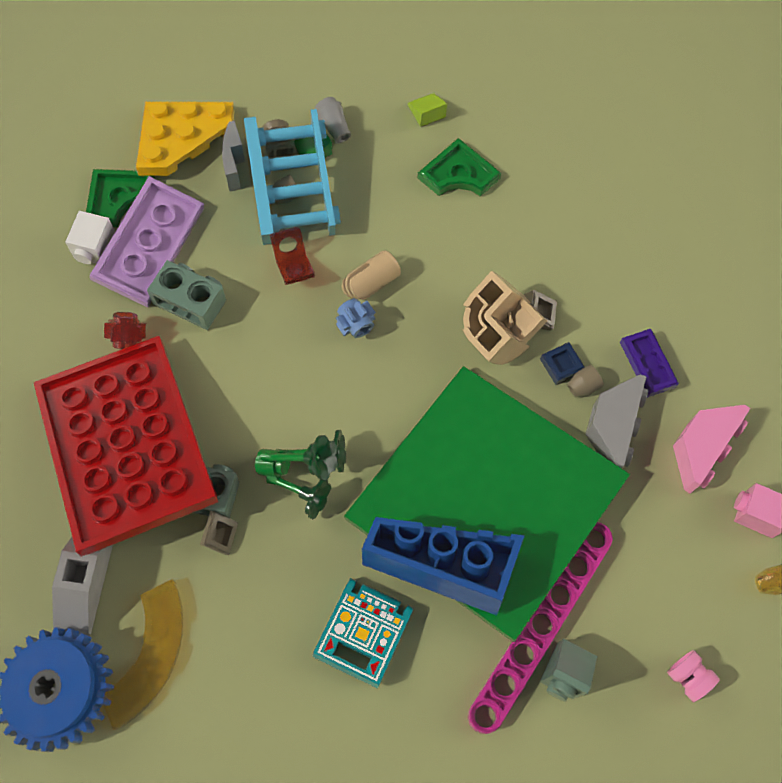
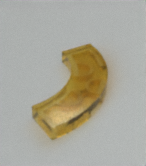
(157, 657)

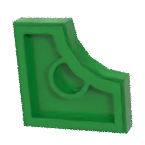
(459, 169)
(113, 193)

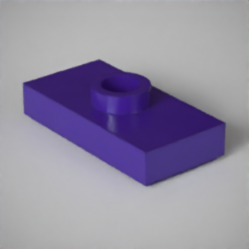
(649, 360)

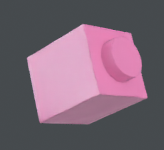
(760, 510)

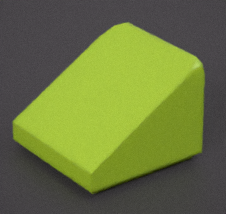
(428, 109)

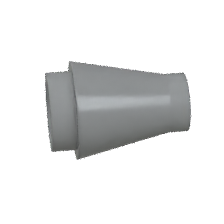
(334, 118)

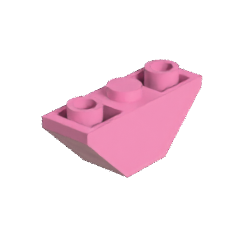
(705, 442)

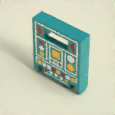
(367, 625)

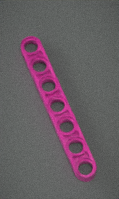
(536, 642)

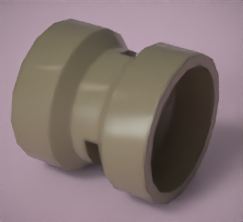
(279, 148)

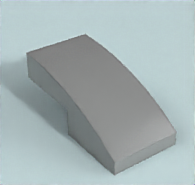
(232, 154)

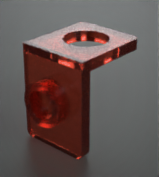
(293, 264)

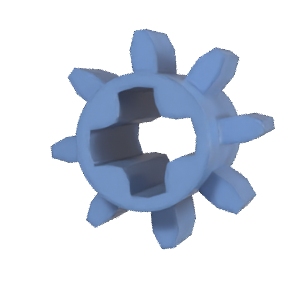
(355, 318)

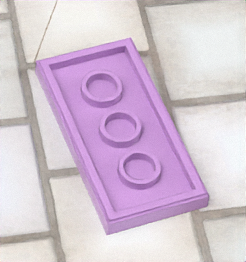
(146, 239)

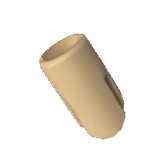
(371, 276)

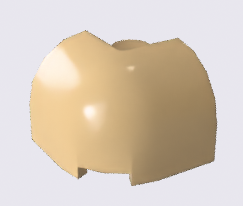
(500, 320)

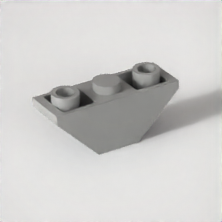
(615, 420)
(78, 588)

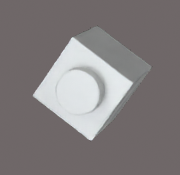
(89, 237)

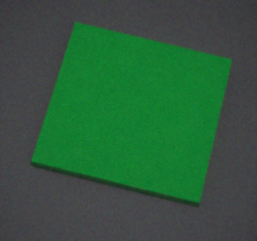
(497, 469)

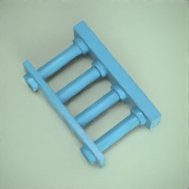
(267, 194)

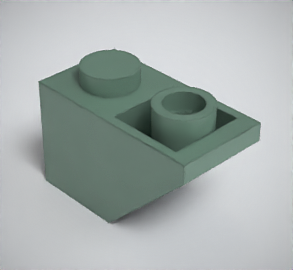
(569, 671)

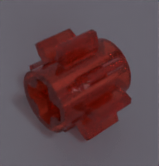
(124, 330)

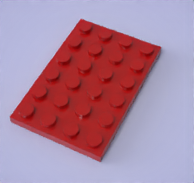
(122, 446)

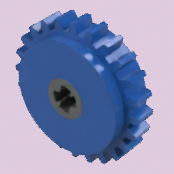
(26, 688)

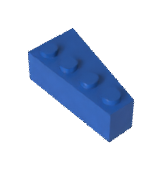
(444, 560)

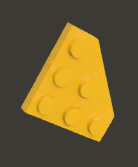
(177, 132)

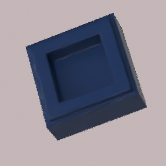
(561, 363)

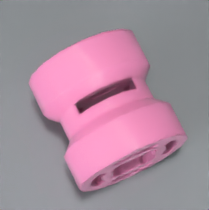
(693, 676)

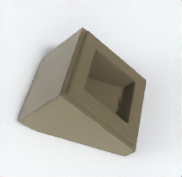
(545, 306)

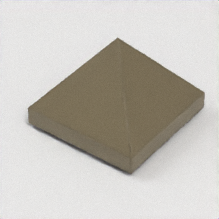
(219, 533)

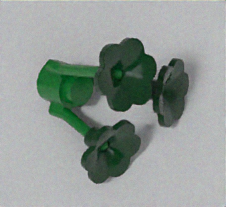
(322, 459)

